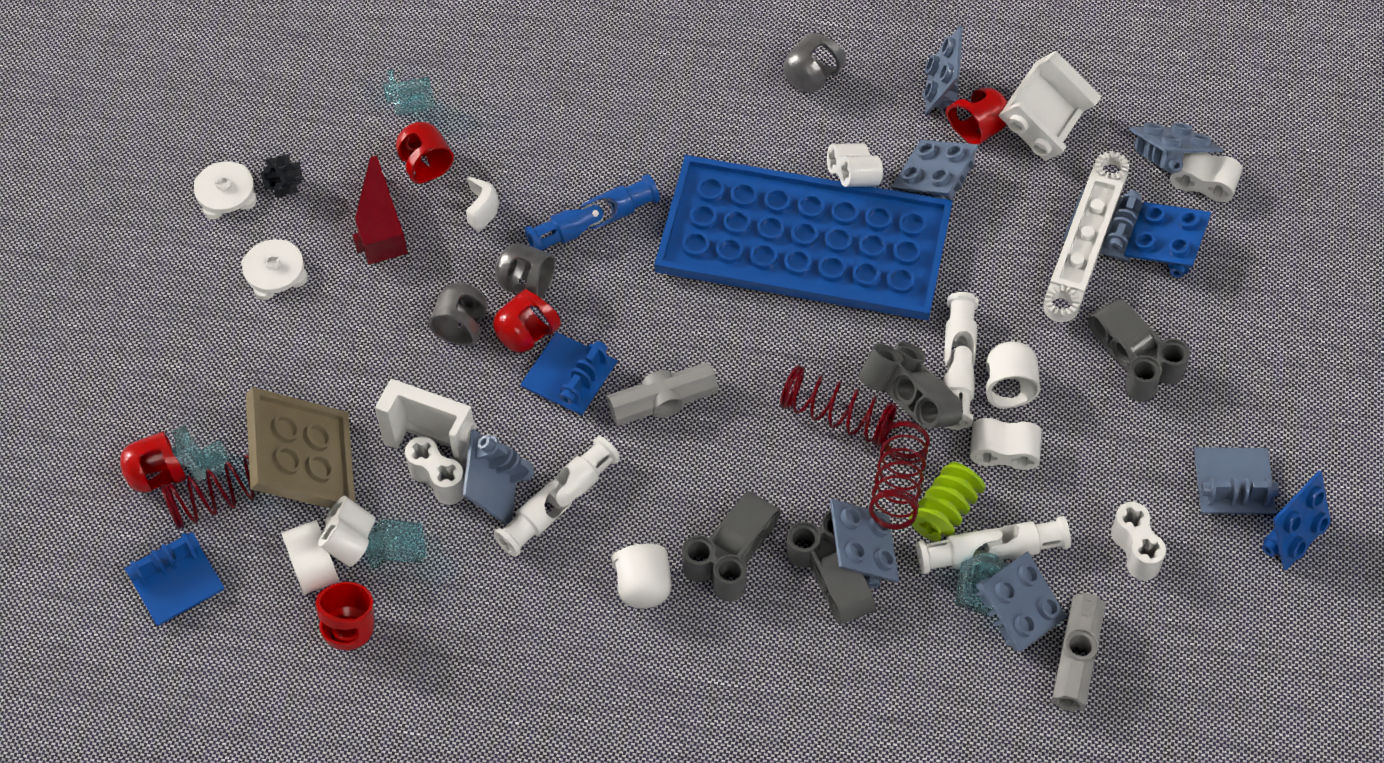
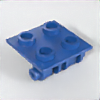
(1168, 236)
(569, 372)
(1299, 523)
(174, 578)

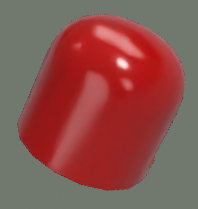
(985, 107)
(424, 140)
(519, 326)
(150, 456)
(345, 615)

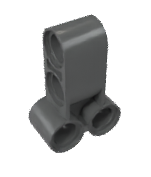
(1139, 349)
(911, 384)
(730, 546)
(843, 589)

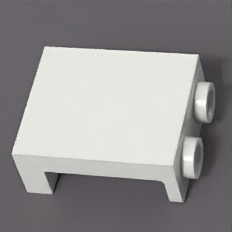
(1048, 105)
(425, 414)

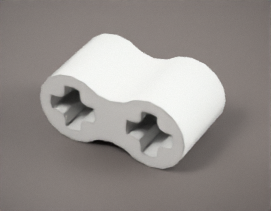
(854, 165)
(1209, 175)
(1006, 444)
(435, 470)
(346, 531)
(1142, 547)
(310, 562)

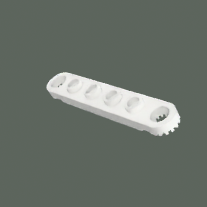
(1086, 237)

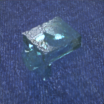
(408, 95)
(198, 459)
(395, 542)
(972, 572)

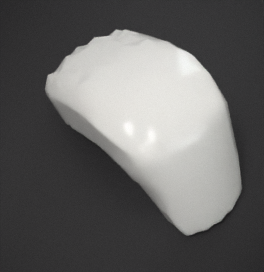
(484, 207)

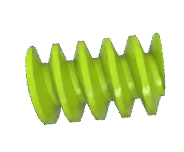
(947, 501)

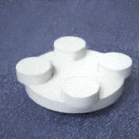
(224, 189)
(273, 268)

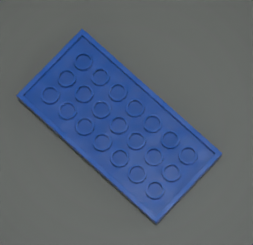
(805, 237)

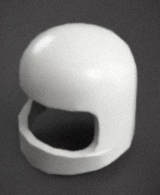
(1015, 362)
(642, 575)

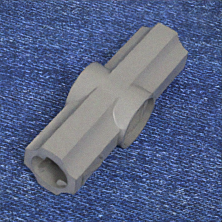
(662, 393)
(1076, 671)

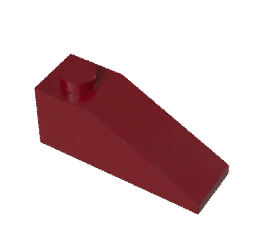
(376, 219)

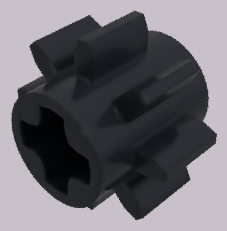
(282, 175)

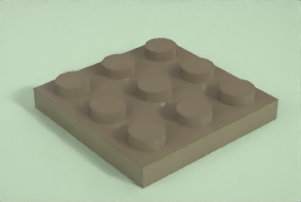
(298, 449)

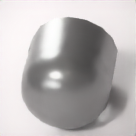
(805, 70)
(528, 263)
(458, 304)

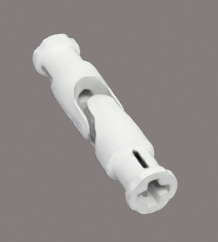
(961, 333)
(570, 483)
(1005, 542)

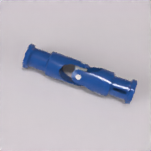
(572, 223)

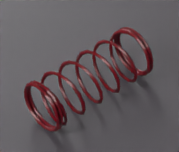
(886, 419)
(167, 492)
(895, 492)

